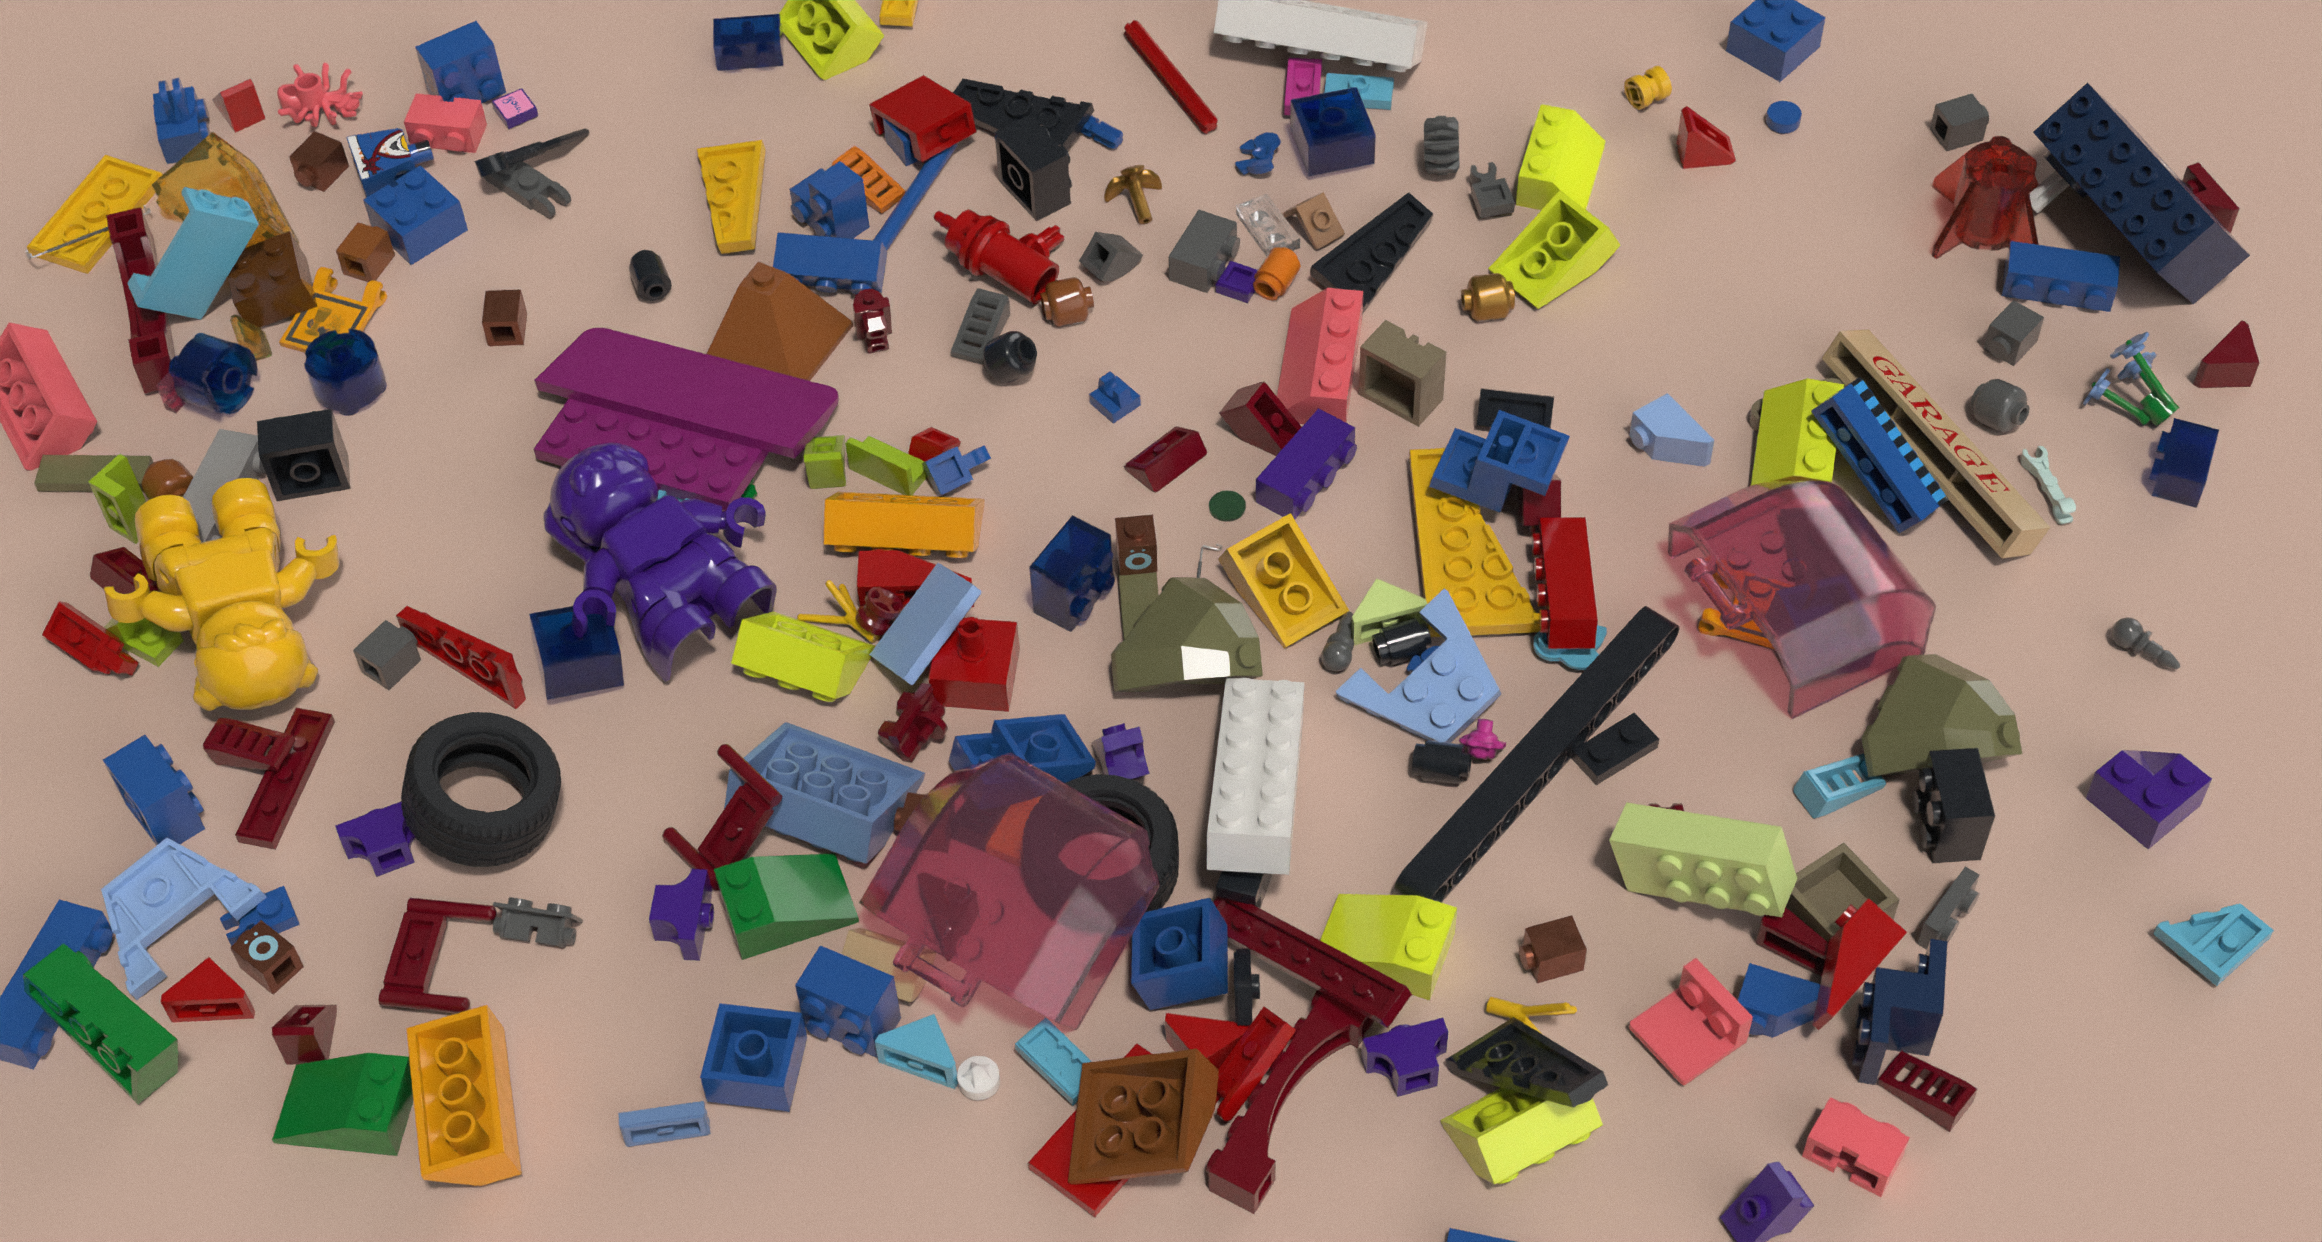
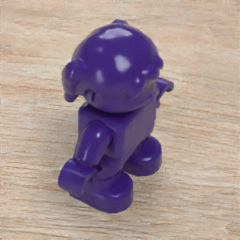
(652, 551)

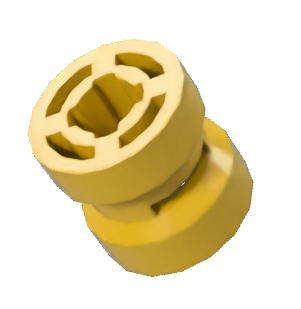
(1650, 86)

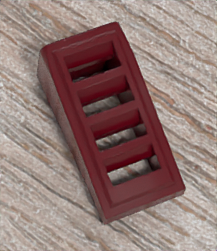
(229, 733)
(1793, 941)
(1932, 1107)

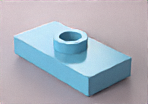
(1374, 90)
(1054, 1058)

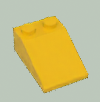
(1283, 581)

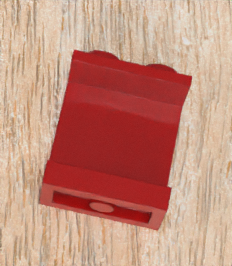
(928, 114)

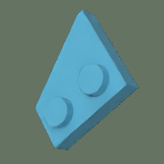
(2216, 940)

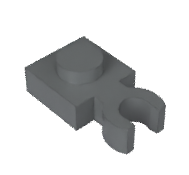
(1490, 194)

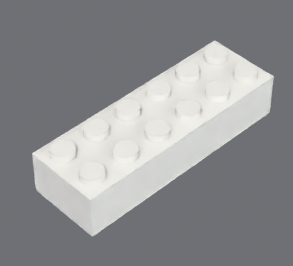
(1324, 28)
(1256, 777)

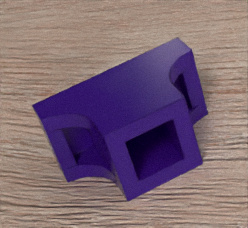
(1121, 752)
(379, 838)
(683, 913)
(1407, 1055)
(1767, 1206)

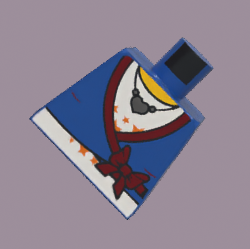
(385, 157)

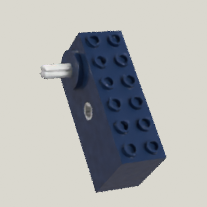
(2137, 191)

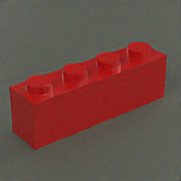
(1566, 583)

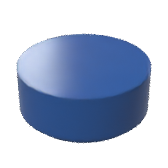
(1783, 117)

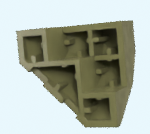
(1187, 638)
(1937, 709)

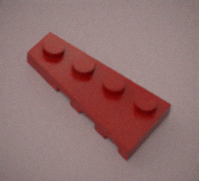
(468, 655)

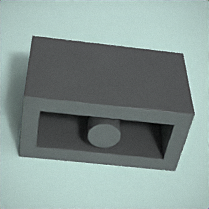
(1203, 251)

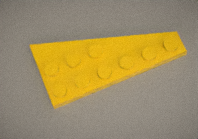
(1465, 557)

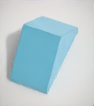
(919, 1050)

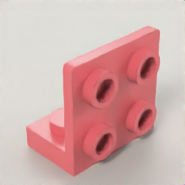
(1693, 1024)

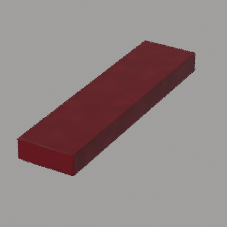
(281, 789)

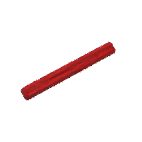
(1171, 77)

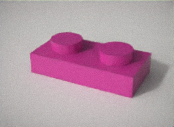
(1302, 79)

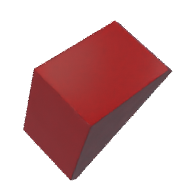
(240, 105)
(1702, 142)
(206, 995)
(1209, 1036)

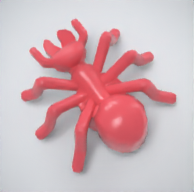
(310, 95)

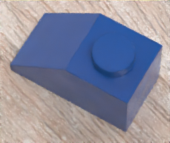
(1777, 1000)

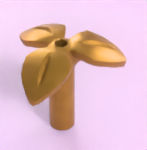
(1134, 179)

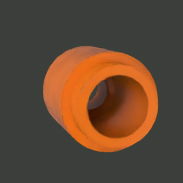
(1276, 273)

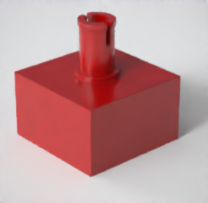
(977, 665)

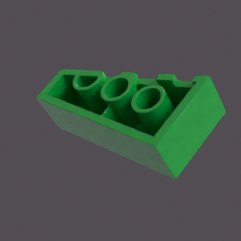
(104, 1022)

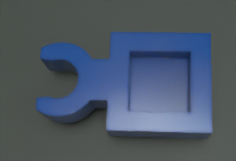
(274, 911)

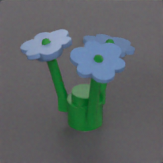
(2157, 404)

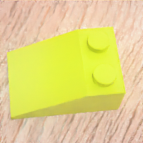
(1556, 251)
(1394, 935)

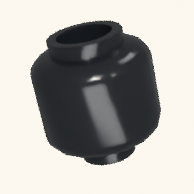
(1009, 356)

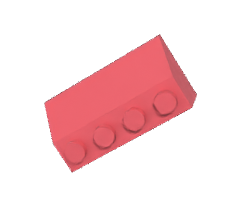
(1321, 354)
(39, 397)

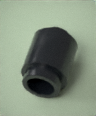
(649, 275)
(1401, 641)
(1441, 762)

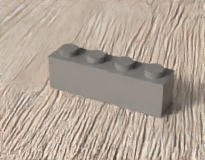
(228, 458)

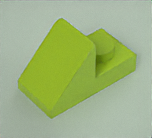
(825, 462)
(146, 639)

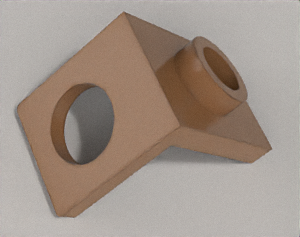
(1317, 220)

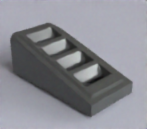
(987, 306)

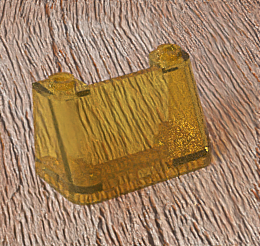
(228, 173)

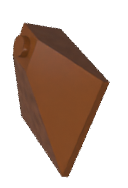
(779, 325)
(1141, 1115)

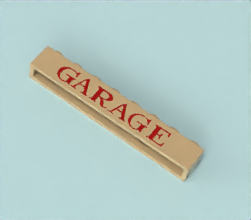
(1948, 454)

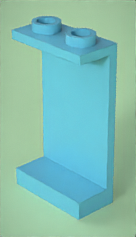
(197, 256)

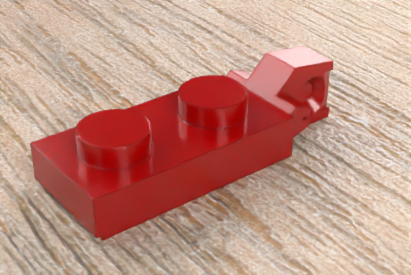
(87, 641)

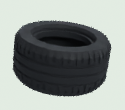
(487, 743)
(1148, 811)

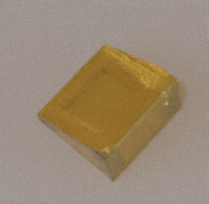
(251, 337)

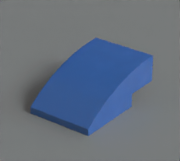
(1040, 740)

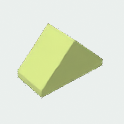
(1384, 607)

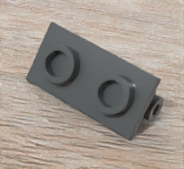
(552, 924)

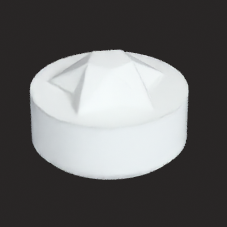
(978, 1078)

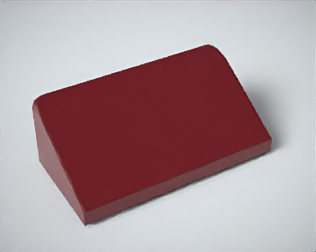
(1167, 458)
(118, 570)

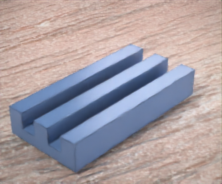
(664, 1123)

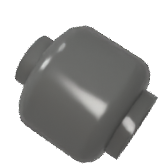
(2000, 405)

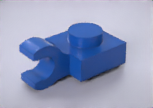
(952, 469)

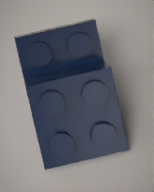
(1900, 1011)

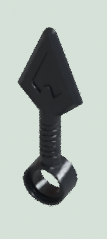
(502, 161)

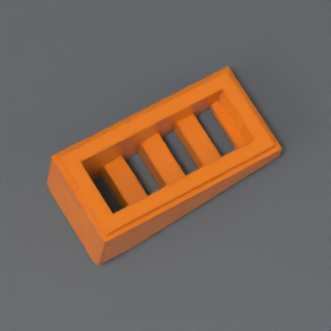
(863, 164)

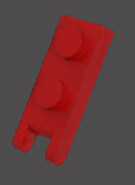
(1250, 1061)

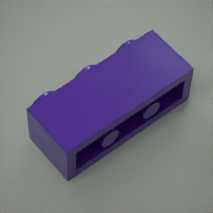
(1306, 465)

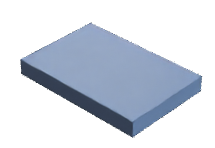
(925, 623)

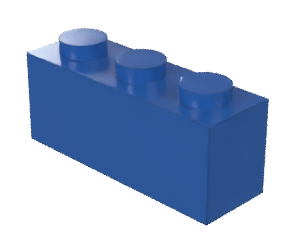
(831, 262)
(2060, 276)

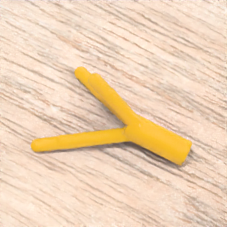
(845, 601)
(1522, 1012)

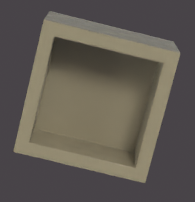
(1401, 373)
(1832, 885)

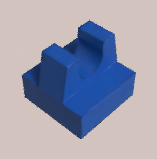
(1114, 398)

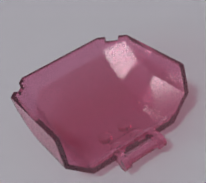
(1811, 582)
(1015, 887)

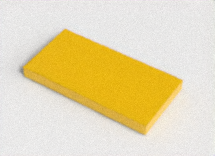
(106, 190)

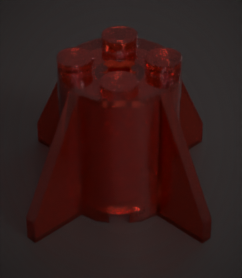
(1988, 197)

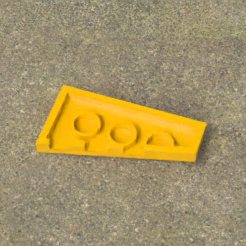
(734, 191)

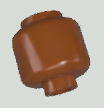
(1066, 302)
(166, 478)

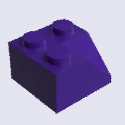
(2148, 792)

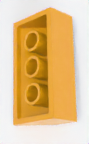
(903, 522)
(463, 1099)

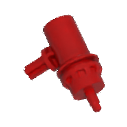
(988, 248)

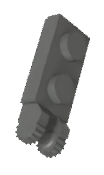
(530, 188)

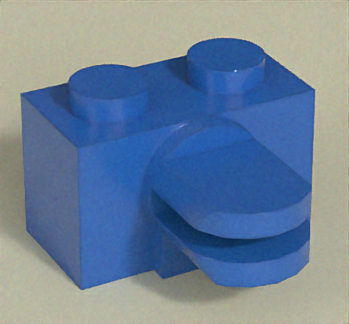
(179, 119)

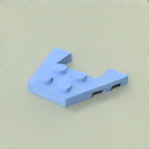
(1442, 691)
(157, 896)

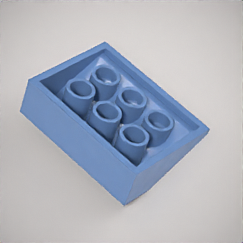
(830, 791)

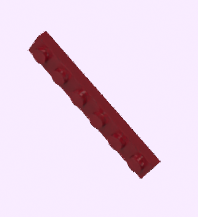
(1313, 961)

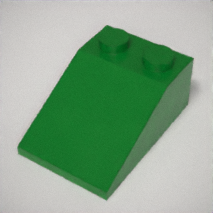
(783, 900)
(348, 1104)

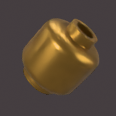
(1488, 297)

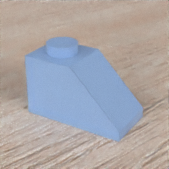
(1670, 433)

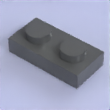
(1958, 899)

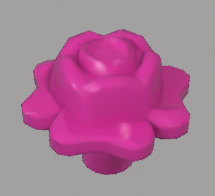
(1482, 742)

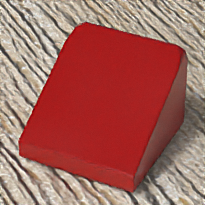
(931, 443)

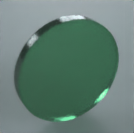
(1227, 506)

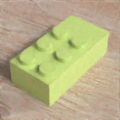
(1704, 859)

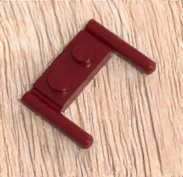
(736, 825)
(417, 952)

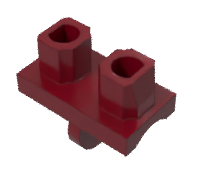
(872, 319)
(918, 721)

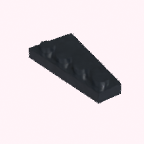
(998, 107)
(1375, 250)
(1530, 1064)

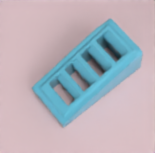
(1821, 800)

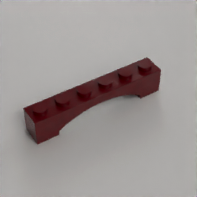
(150, 329)
(1243, 1169)

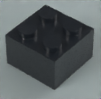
(1033, 167)
(303, 455)
(1954, 805)

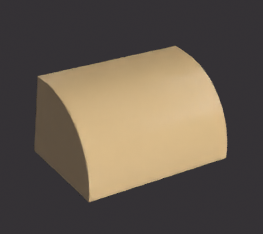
(879, 952)

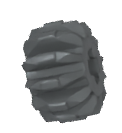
(1441, 145)

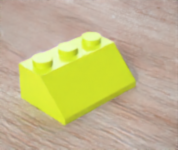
(830, 34)
(1559, 156)
(1790, 437)
(800, 655)
(1516, 1130)

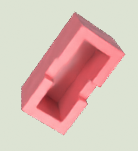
(446, 124)
(1857, 1145)

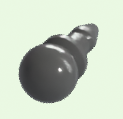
(2130, 634)
(1339, 647)

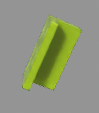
(885, 465)
(118, 496)

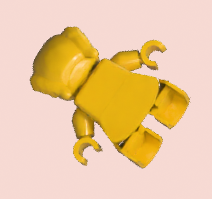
(227, 594)

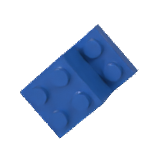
(1511, 454)

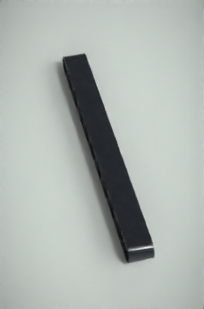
(1538, 757)

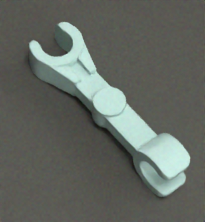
(2040, 468)

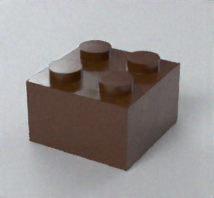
(271, 281)

